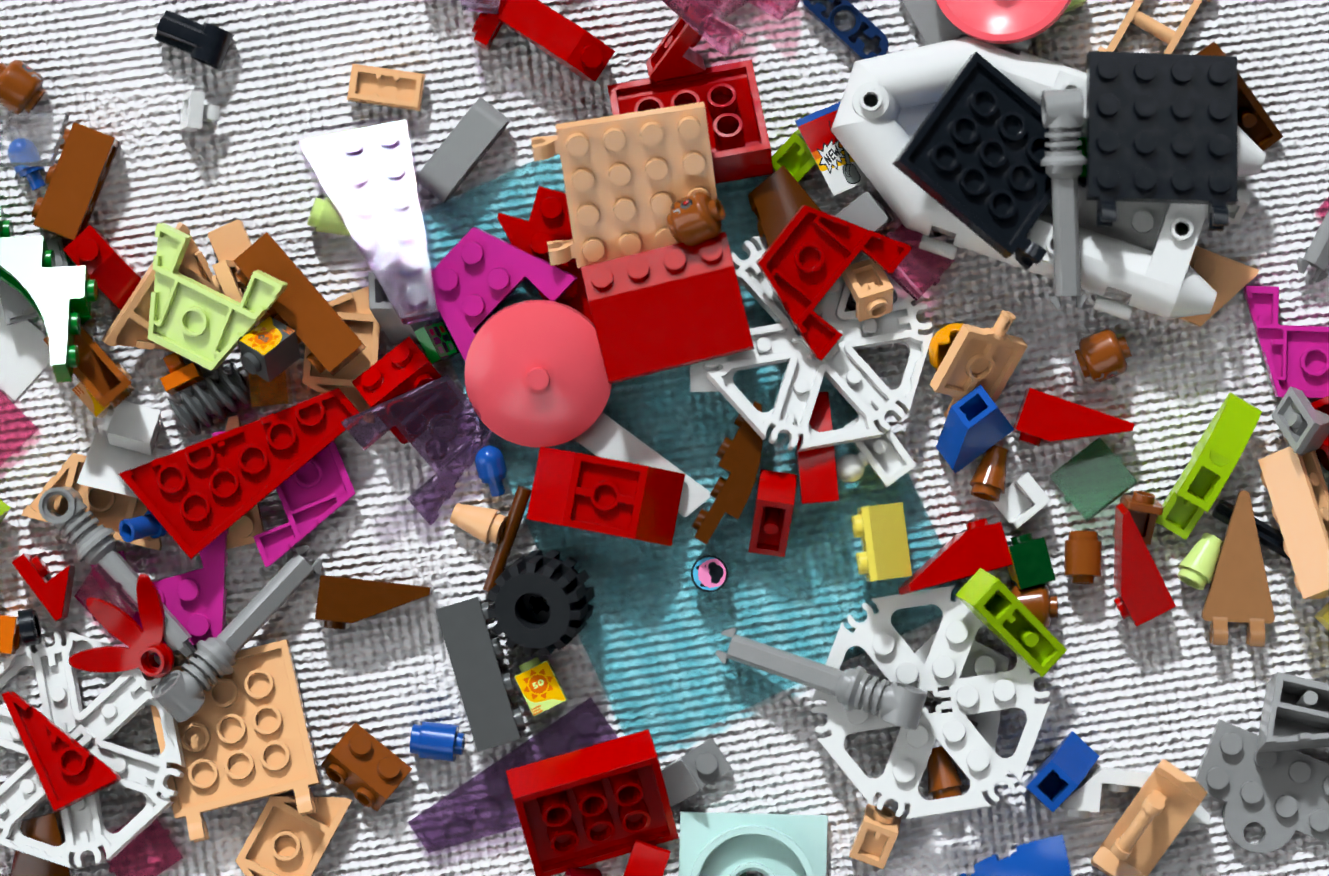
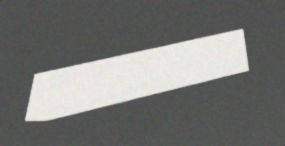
(614, 442)

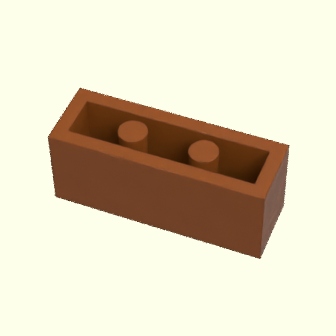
(75, 181)

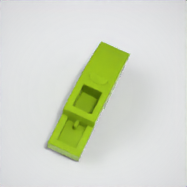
(1209, 466)

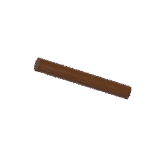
(508, 536)

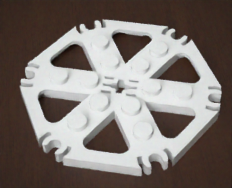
(840, 366)
(95, 726)
(951, 729)

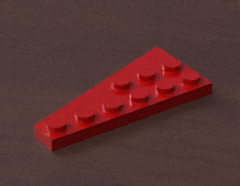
(224, 477)

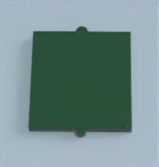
(1093, 479)

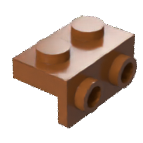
(365, 767)

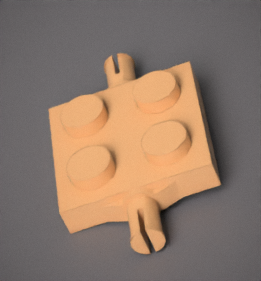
(979, 358)

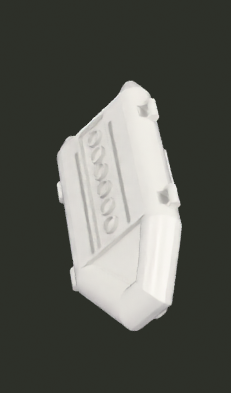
(1137, 258)

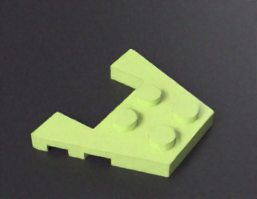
(196, 318)

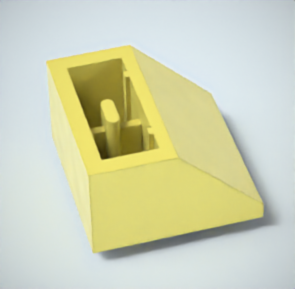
(882, 542)

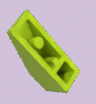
(1011, 621)

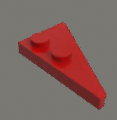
(62, 763)

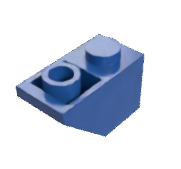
(971, 429)
(1061, 772)

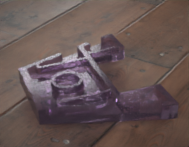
(441, 429)

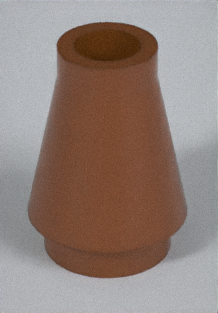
(990, 475)
(942, 775)

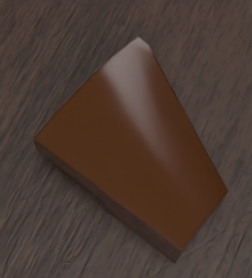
(777, 202)
(46, 829)

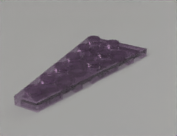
(486, 801)

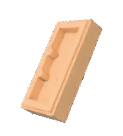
(386, 87)

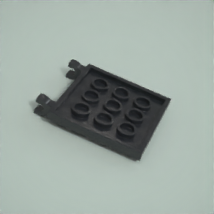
(1161, 132)
(984, 158)

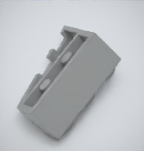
(1294, 714)

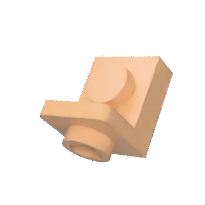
(869, 289)
(875, 836)

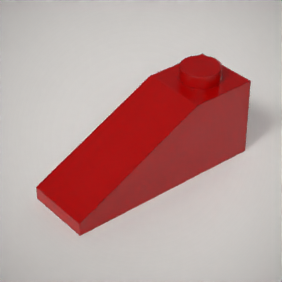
(557, 37)
(104, 264)
(1056, 419)
(963, 556)
(1135, 574)

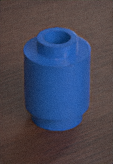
(437, 741)

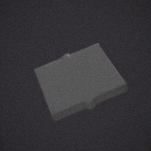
(32, 139)

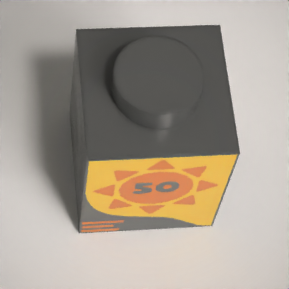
(269, 349)

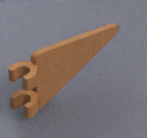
(1239, 582)

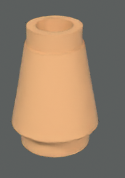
(478, 521)

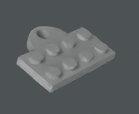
(1271, 788)

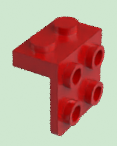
(394, 375)

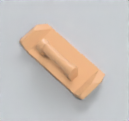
(1149, 823)

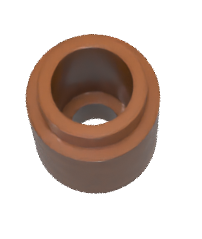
(1082, 557)

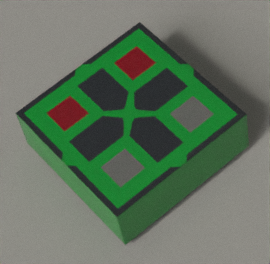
(436, 342)

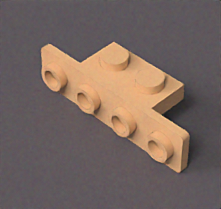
(229, 243)

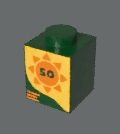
(1030, 562)

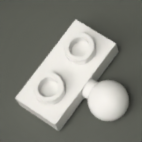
(883, 454)

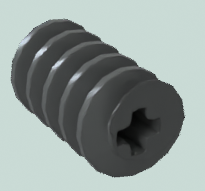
(212, 400)

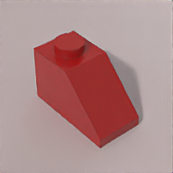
(772, 513)

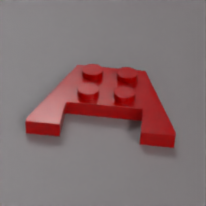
(811, 258)

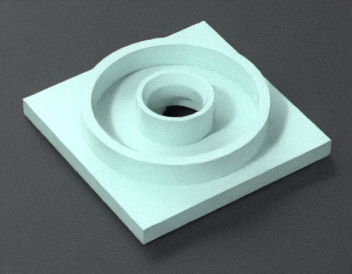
(752, 842)

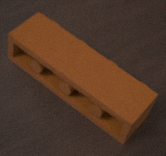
(302, 307)

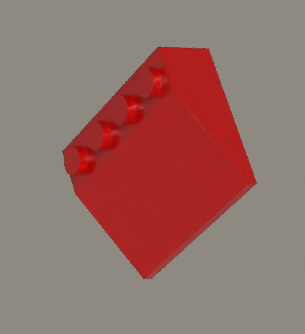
(732, 112)
(666, 308)
(592, 803)

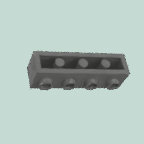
(479, 673)

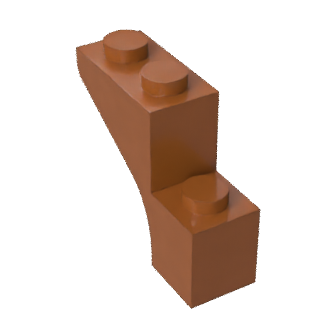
(99, 372)

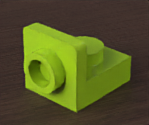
(794, 156)

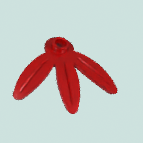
(141, 643)

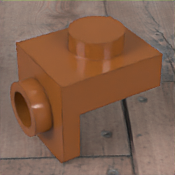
(1144, 512)

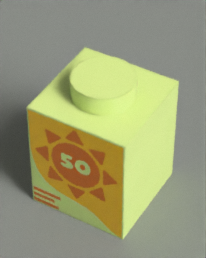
(539, 685)

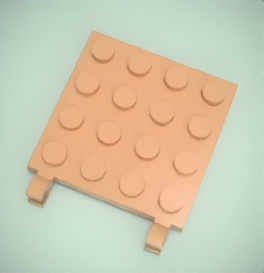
(625, 178)
(244, 740)

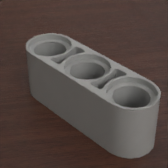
(462, 150)

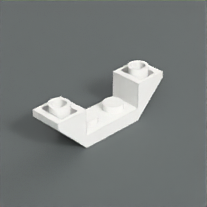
(1087, 795)

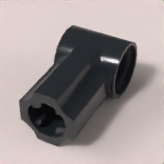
(203, 42)

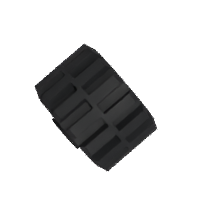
(525, 615)

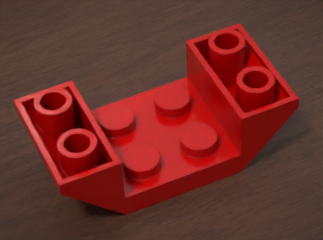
(605, 496)

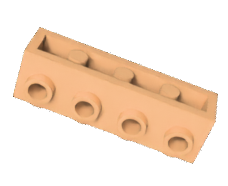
(1302, 512)

